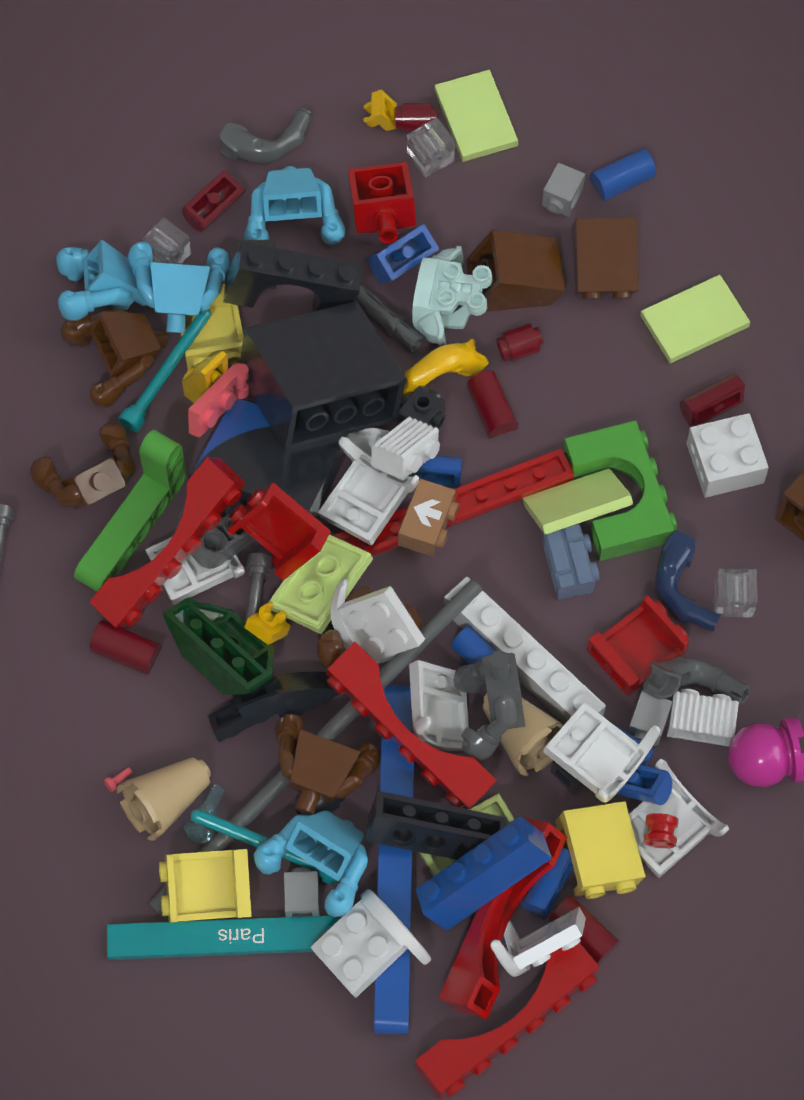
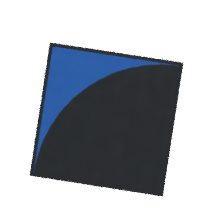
(256, 455)

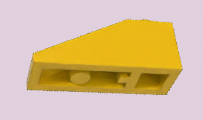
(202, 377)

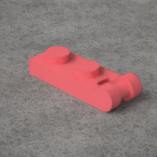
(218, 399)

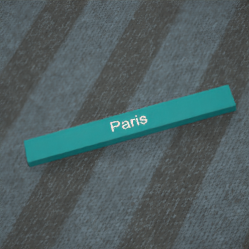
(216, 937)

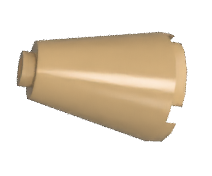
(527, 743)
(161, 796)

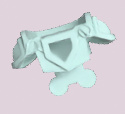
(442, 288)

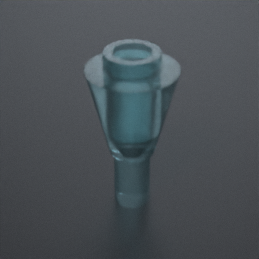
(198, 832)

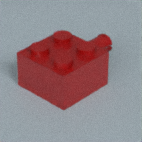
(382, 199)

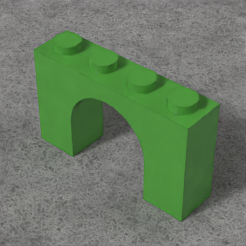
(623, 450)

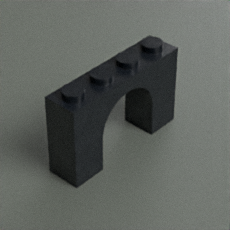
(262, 267)

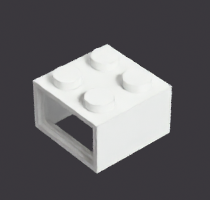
(727, 455)

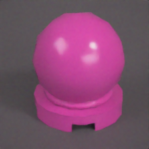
(766, 754)

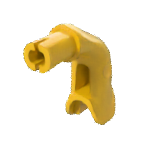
(445, 359)

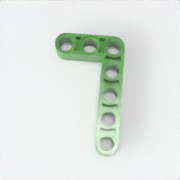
(162, 479)

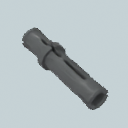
(395, 324)

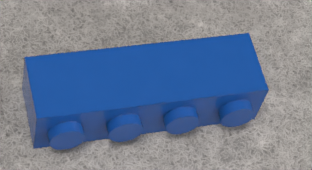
(483, 873)

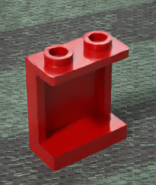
(280, 527)
(635, 642)

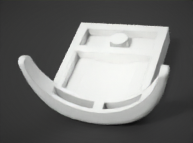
(364, 496)
(193, 577)
(374, 622)
(437, 706)
(598, 752)
(692, 827)
(366, 943)
(538, 945)

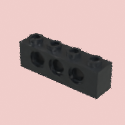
(428, 826)

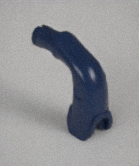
(675, 556)

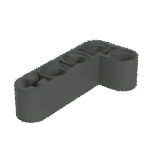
(220, 539)

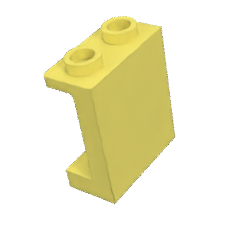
(220, 333)
(602, 849)
(205, 885)

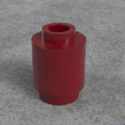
(414, 115)
(519, 342)

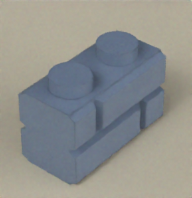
(569, 562)

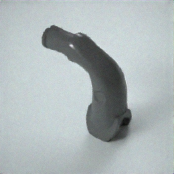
(241, 144)
(681, 671)

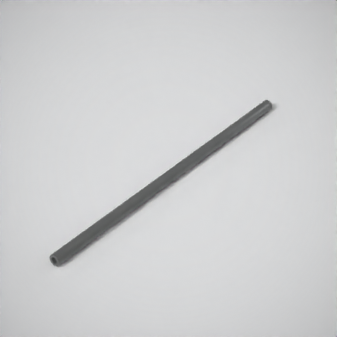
(341, 719)

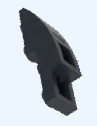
(279, 695)

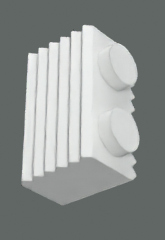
(405, 448)
(702, 717)

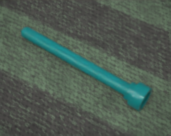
(134, 415)
(249, 837)

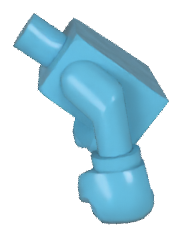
(290, 196)
(106, 280)
(178, 287)
(327, 845)

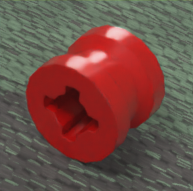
(660, 830)

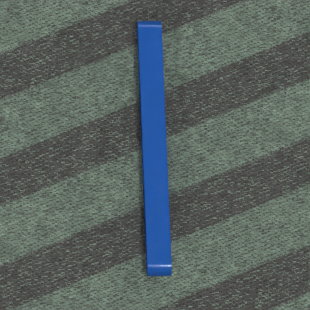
(394, 876)

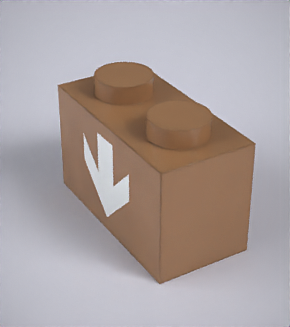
(427, 518)

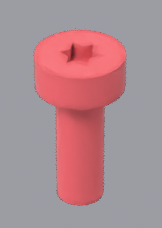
(111, 783)

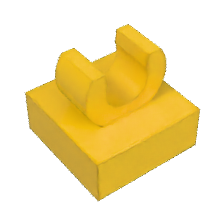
(381, 110)
(268, 625)

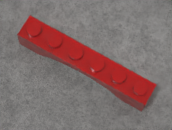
(208, 495)
(458, 776)
(474, 975)
(453, 1061)

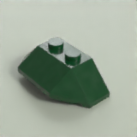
(220, 646)

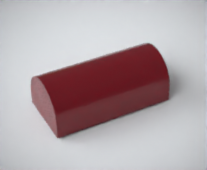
(212, 201)
(713, 400)
(491, 404)
(124, 647)
(596, 938)

